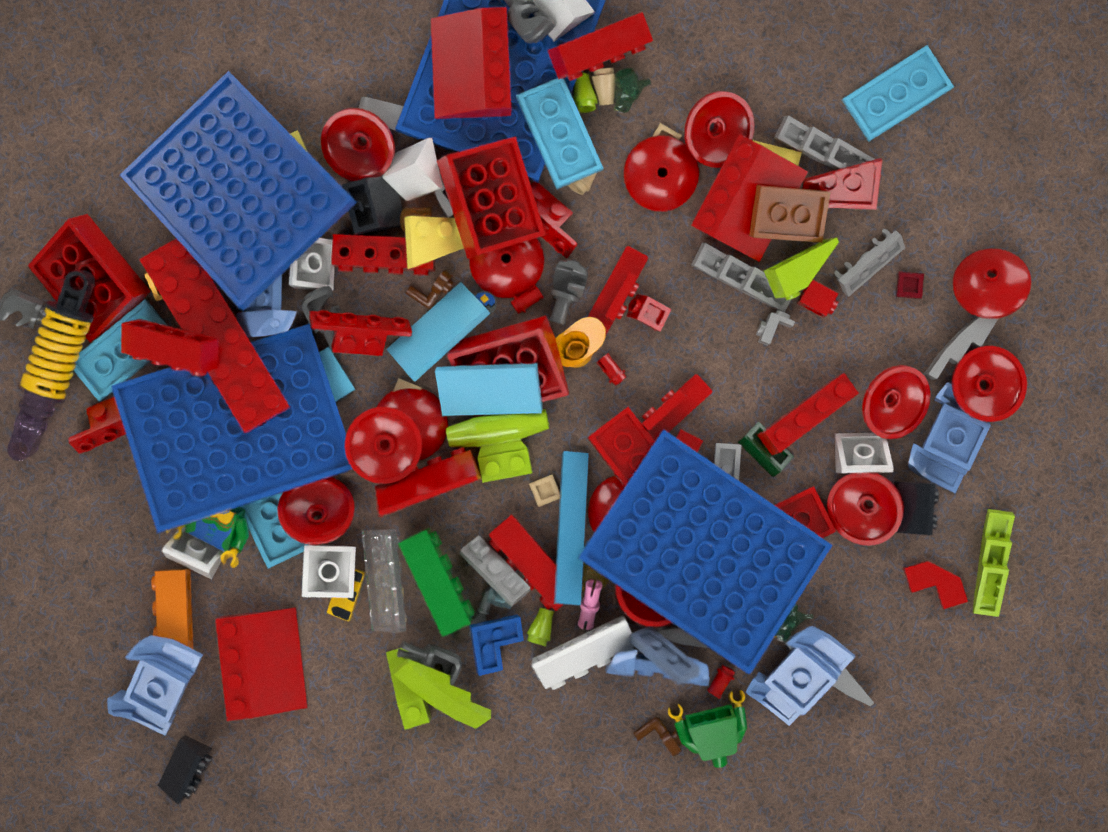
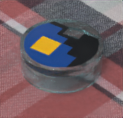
(488, 300)

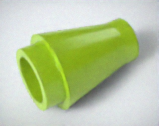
(584, 95)
(541, 627)

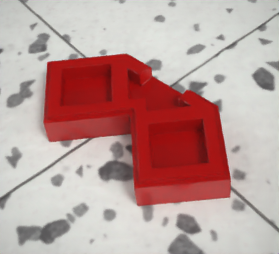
(948, 586)

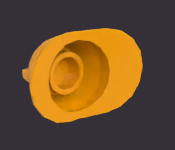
(580, 342)

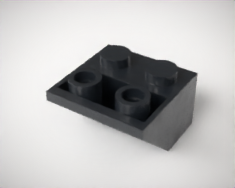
(376, 205)
(918, 507)
(184, 768)

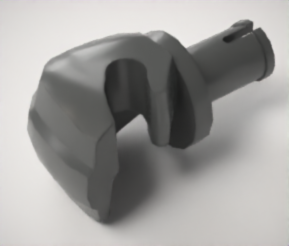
(529, 29)
(569, 286)
(316, 301)
(28, 305)
(431, 655)

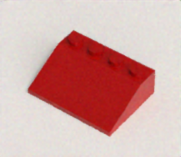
(471, 64)
(491, 197)
(730, 202)
(85, 247)
(517, 344)
(428, 481)
(261, 663)

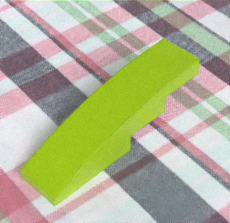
(993, 562)
(436, 690)

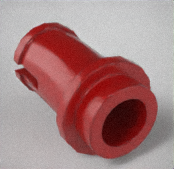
(526, 299)
(611, 369)
(721, 681)

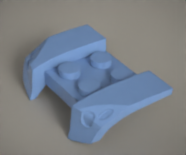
(265, 314)
(949, 444)
(628, 661)
(801, 675)
(156, 684)

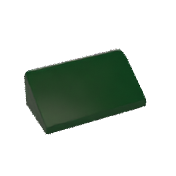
(754, 446)

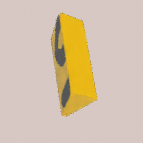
(344, 607)

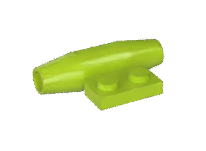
(500, 437)

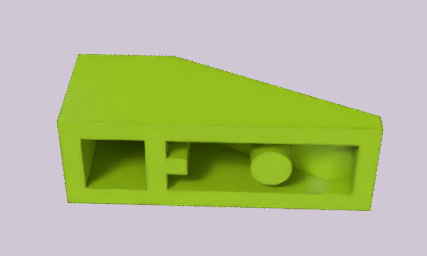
(799, 270)
(412, 708)

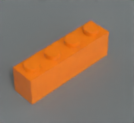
(173, 605)

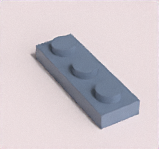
(664, 655)

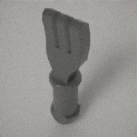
(483, 609)

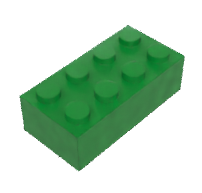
(436, 581)

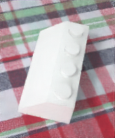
(583, 652)

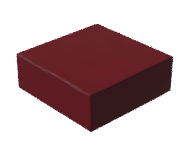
(909, 285)

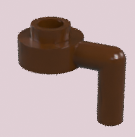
(442, 285)
(670, 740)

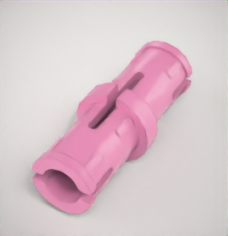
(589, 604)

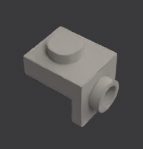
(767, 329)

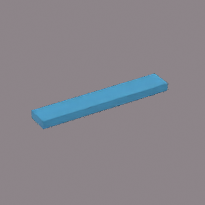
(571, 528)

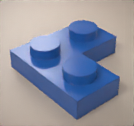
(488, 638)

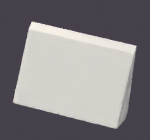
(564, 14)
(414, 171)
(313, 267)
(862, 453)
(193, 554)
(328, 571)

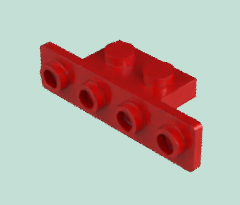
(553, 217)
(618, 287)
(359, 332)
(676, 406)
(104, 427)

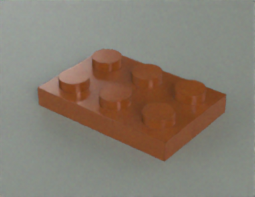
(789, 214)

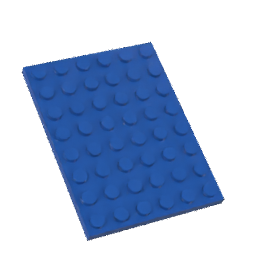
(528, 68)
(237, 190)
(200, 459)
(705, 552)

